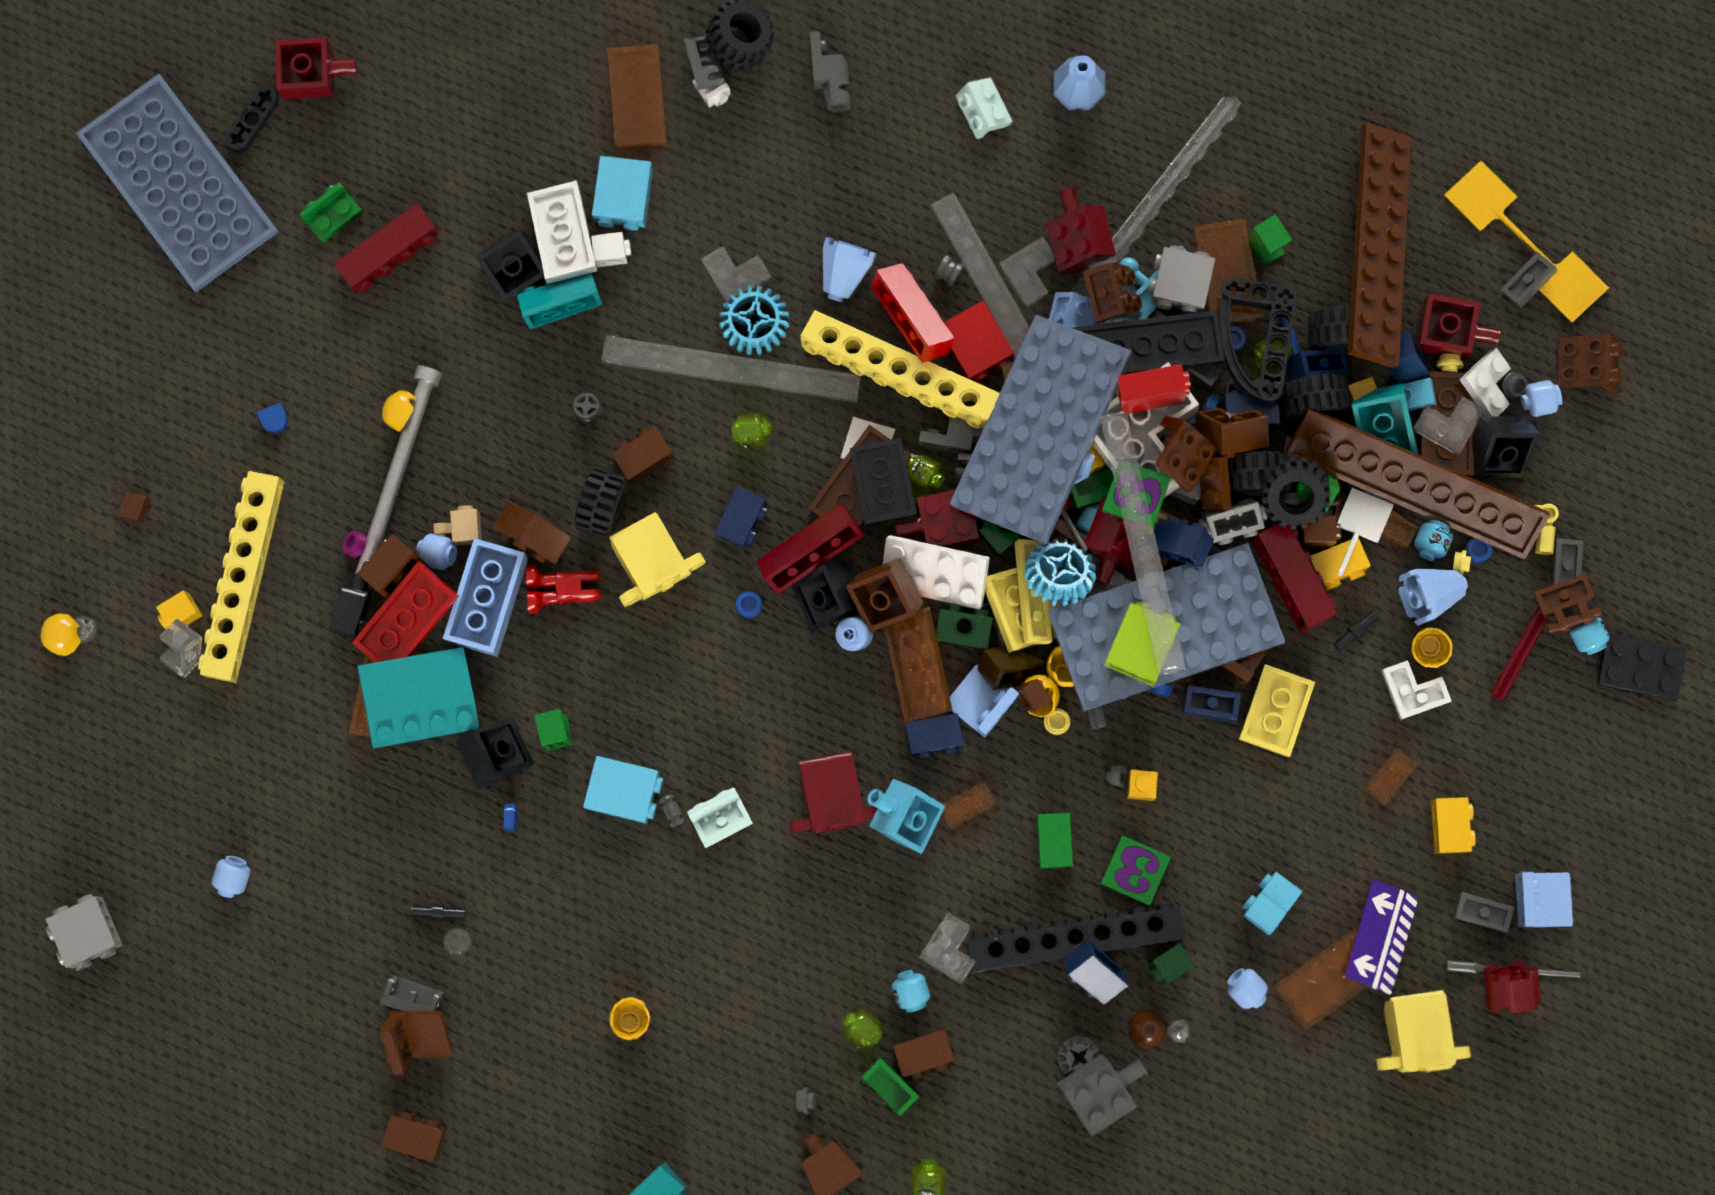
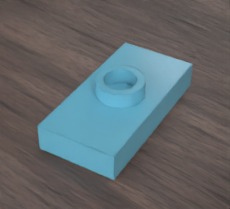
(1419, 394)

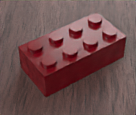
(1294, 577)

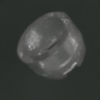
(1179, 1031)

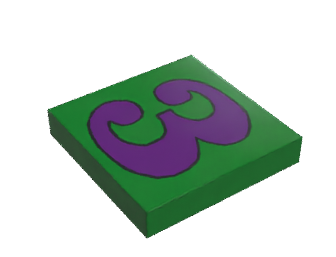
(1155, 489)
(1135, 870)

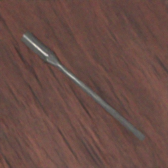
(1473, 967)

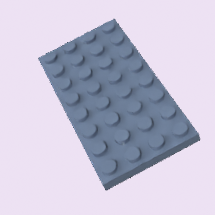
(177, 183)
(1041, 429)
(1220, 617)

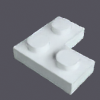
(1482, 380)
(1410, 697)

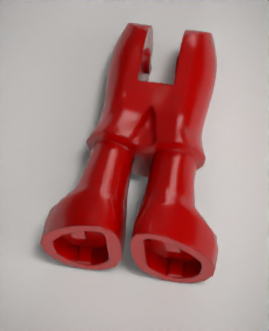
(566, 586)

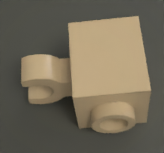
(464, 526)

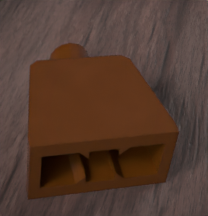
(828, 1166)

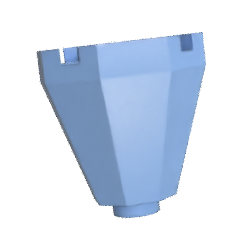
(1079, 83)
(844, 268)
(1430, 592)

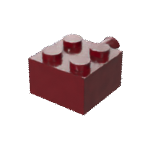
(307, 68)
(1079, 235)
(1451, 326)
(940, 522)
(1109, 543)

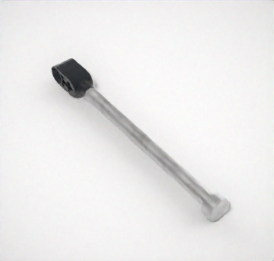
(355, 599)

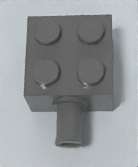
(1100, 1092)

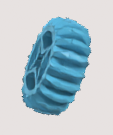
(765, 321)
(1070, 583)

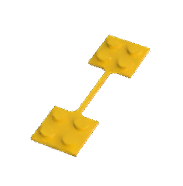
(1484, 198)

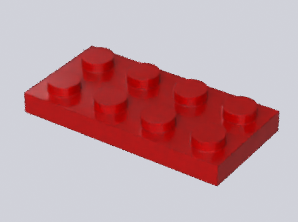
(406, 616)

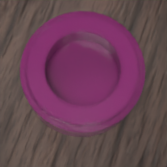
(354, 544)

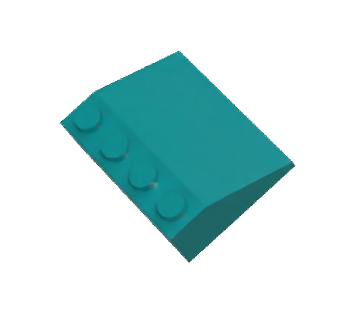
(418, 697)

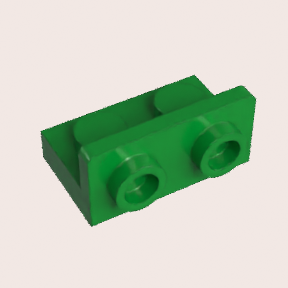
(330, 212)

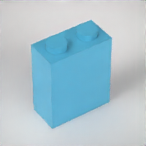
(622, 192)
(623, 790)

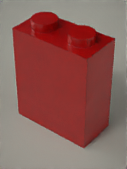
(978, 343)
(1153, 389)

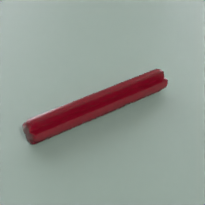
(1519, 655)

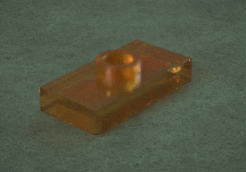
(1399, 530)
(1390, 777)
(968, 805)

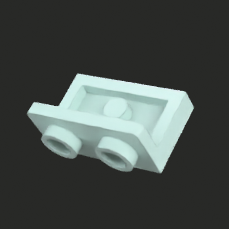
(983, 107)
(719, 817)

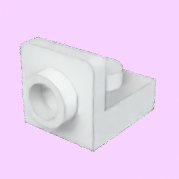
(715, 95)

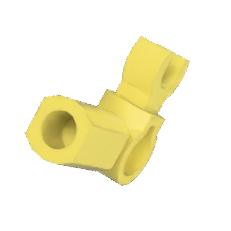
(1546, 538)

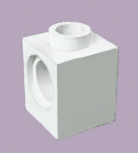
(610, 249)

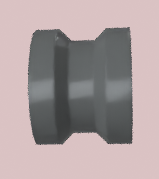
(949, 271)
(587, 402)

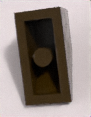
(1007, 669)

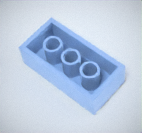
(485, 597)

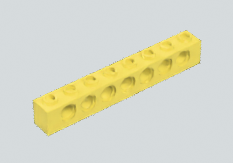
(893, 358)
(247, 590)

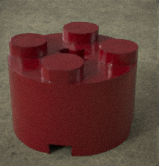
(1512, 988)

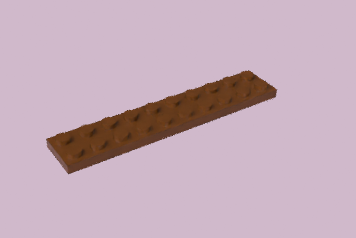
(1379, 245)
(1418, 483)

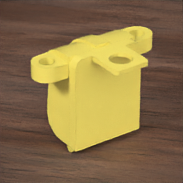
(650, 559)
(1420, 1034)

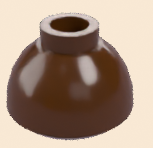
(1147, 1029)

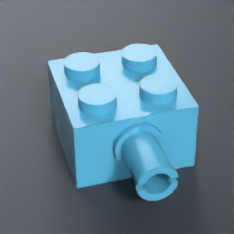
(905, 815)

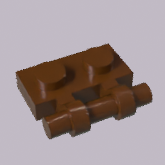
(1565, 596)

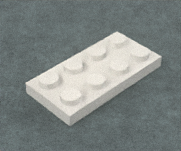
(562, 232)
(941, 571)

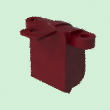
(830, 795)

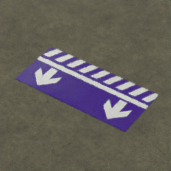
(1381, 937)

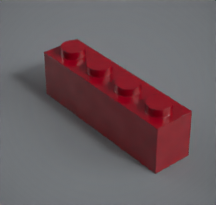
(386, 249)
(809, 548)

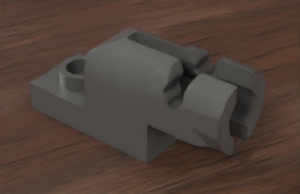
(830, 74)
(958, 437)

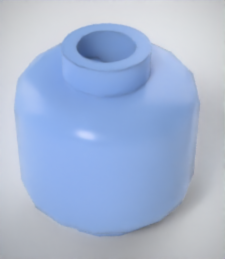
(1541, 398)
(437, 551)
(858, 639)
(231, 876)
(1247, 988)

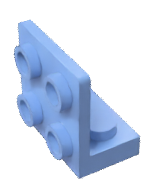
(1072, 310)
(980, 704)
(1543, 899)

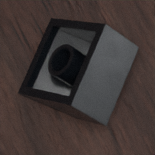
(511, 264)
(1503, 446)
(825, 595)
(494, 752)

